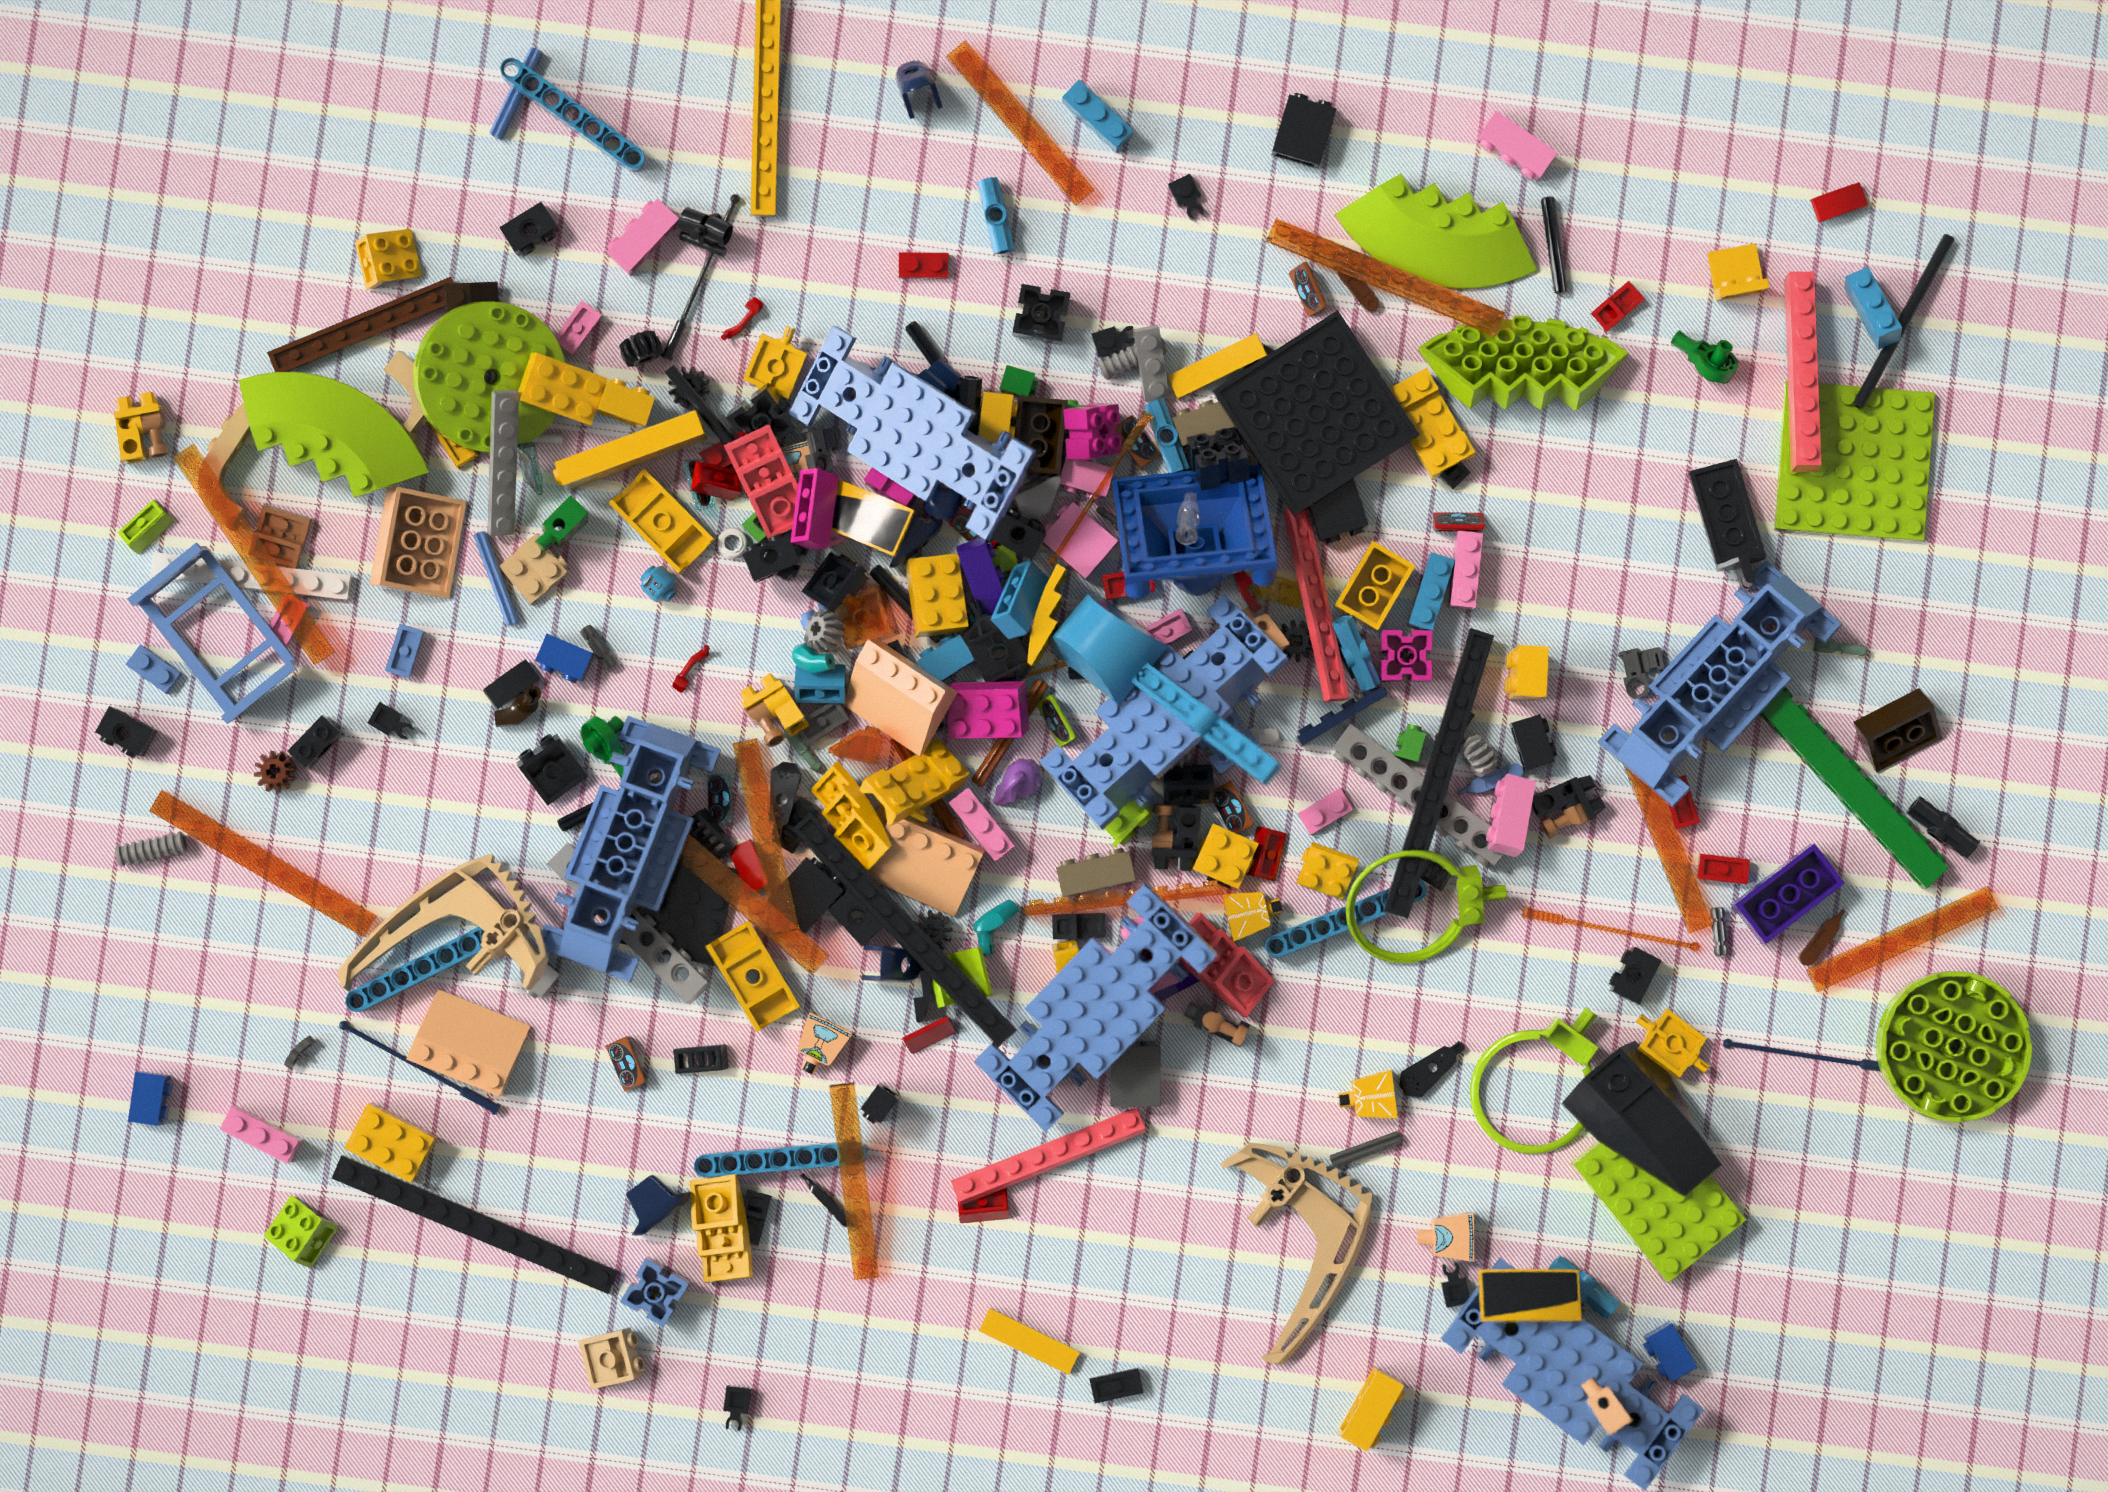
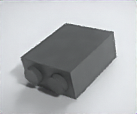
(1137, 1077)

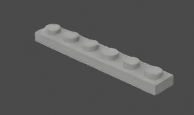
(503, 462)

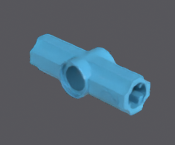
(992, 200)
(1171, 452)
(1356, 652)
(1590, 1290)

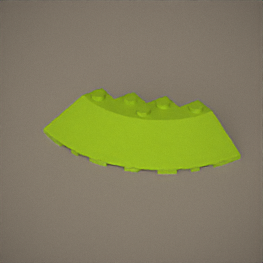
(1436, 239)
(1523, 361)
(333, 427)

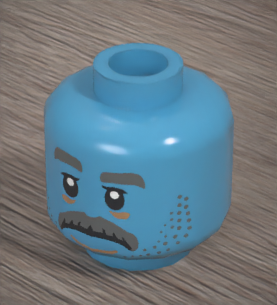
(658, 584)

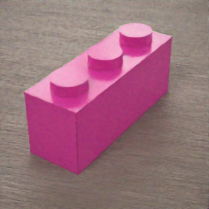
(814, 509)

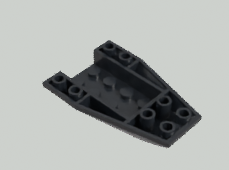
(1643, 1118)

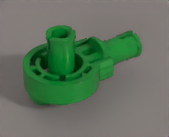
(1708, 358)
(602, 740)

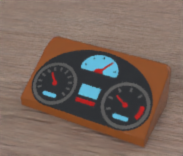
(1307, 289)
(1143, 450)
(1232, 808)
(626, 1063)

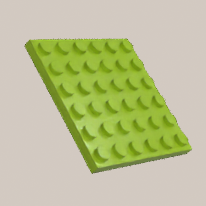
(1870, 466)

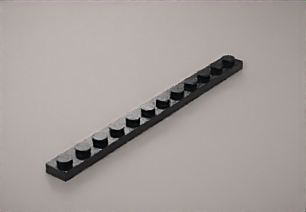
(1439, 772)
(904, 930)
(475, 1224)

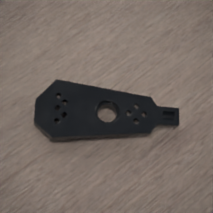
(784, 786)
(1421, 1073)

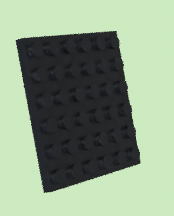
(1315, 413)

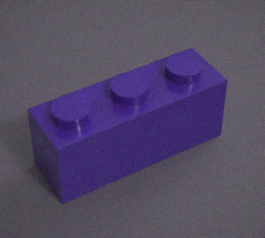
(981, 572)

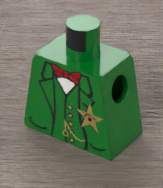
(570, 517)

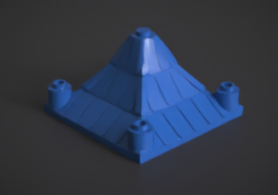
(1231, 532)

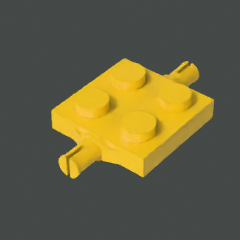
(776, 363)
(1672, 1043)

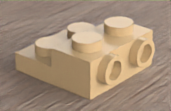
(534, 570)
(611, 1358)

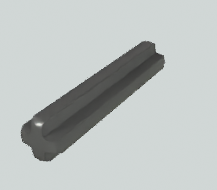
(1365, 1149)

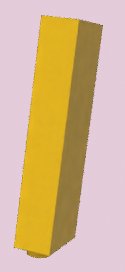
(630, 451)

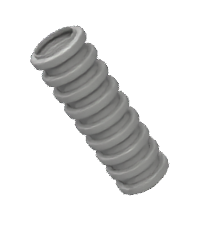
(1121, 361)
(151, 849)

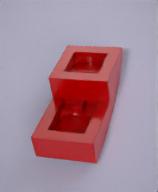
(1839, 202)
(1617, 306)
(1242, 582)

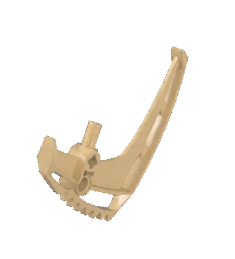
(467, 902)
(1324, 1218)

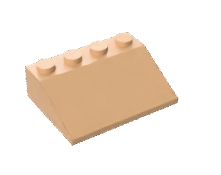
(418, 542)
(897, 696)
(927, 864)
(469, 1043)

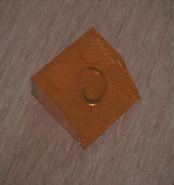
(867, 617)
(861, 746)

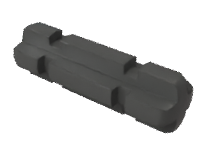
(598, 647)
(1719, 931)

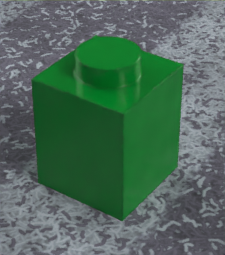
(1018, 382)

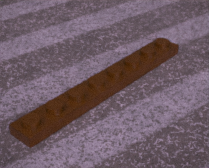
(359, 327)

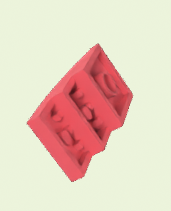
(765, 479)
(1233, 973)

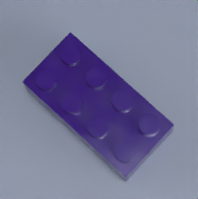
(1787, 893)

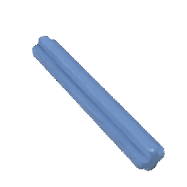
(514, 98)
(496, 578)

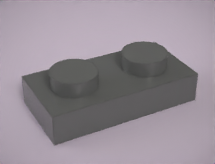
(823, 721)

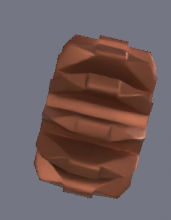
(268, 766)

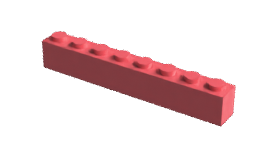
(1802, 372)

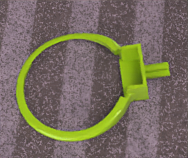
(1470, 906)
(1561, 1035)

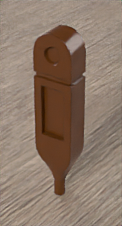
(1360, 292)
(1820, 940)

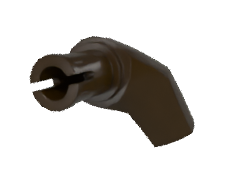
(520, 710)

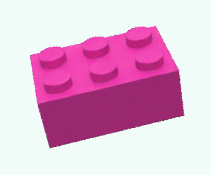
(988, 710)

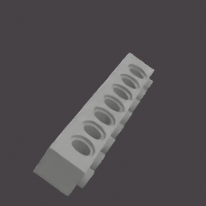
(1374, 752)
(687, 990)

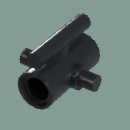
(705, 230)

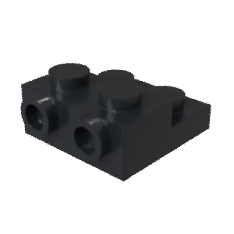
(835, 580)
(551, 768)

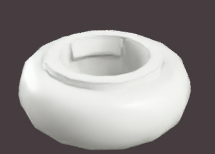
(732, 553)

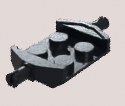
(983, 637)

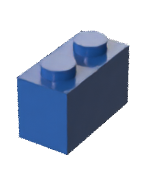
(565, 658)
(149, 1098)
(1669, 1352)

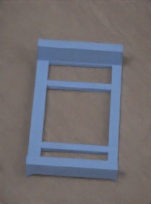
(143, 596)

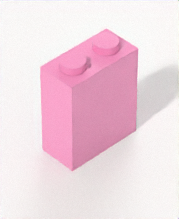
(1086, 546)

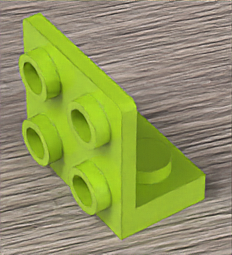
(1131, 816)
(973, 966)
(300, 1232)

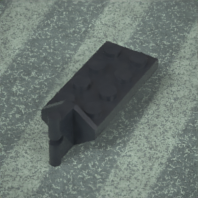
(1728, 519)

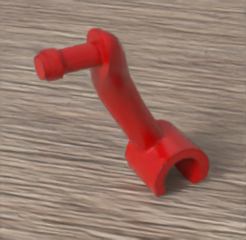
(754, 307)
(680, 682)

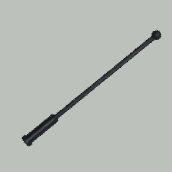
(680, 324)

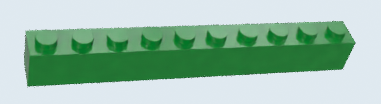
(1853, 790)

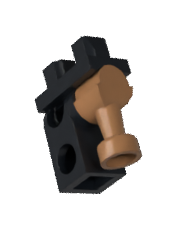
(1572, 801)
(1179, 842)
(1216, 1024)

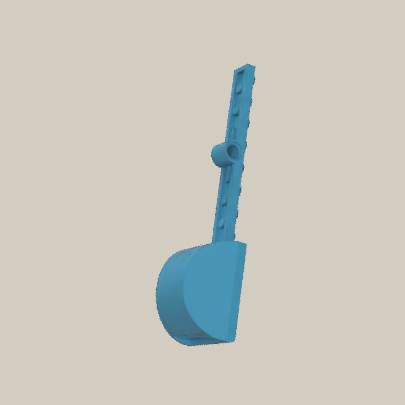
(1120, 654)

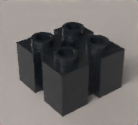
(1028, 323)
(763, 403)
(1218, 458)

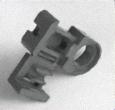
(820, 442)
(1639, 663)

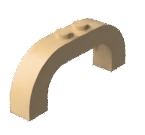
(228, 444)

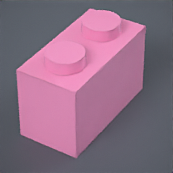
(1084, 477)

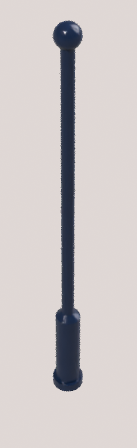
(1864, 1064)
(464, 1091)

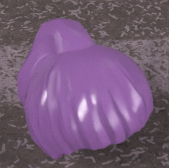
(1019, 781)

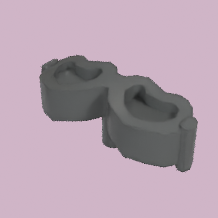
(298, 1051)

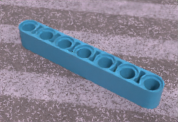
(565, 104)
(1332, 919)
(413, 971)
(768, 1163)

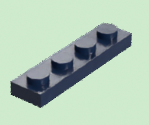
(1331, 720)

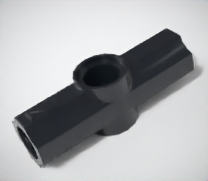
(970, 397)
(1942, 827)

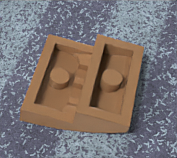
(283, 534)

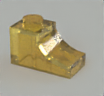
(1280, 592)

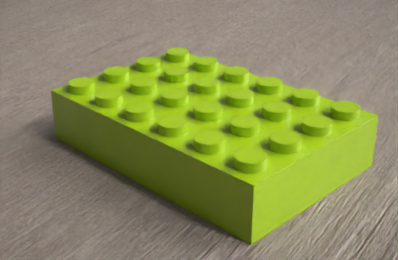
(1660, 1222)

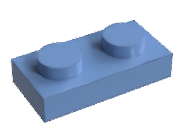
(404, 651)
(153, 669)

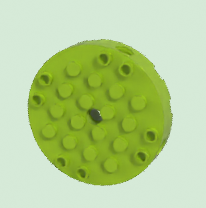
(453, 367)
(1916, 1051)

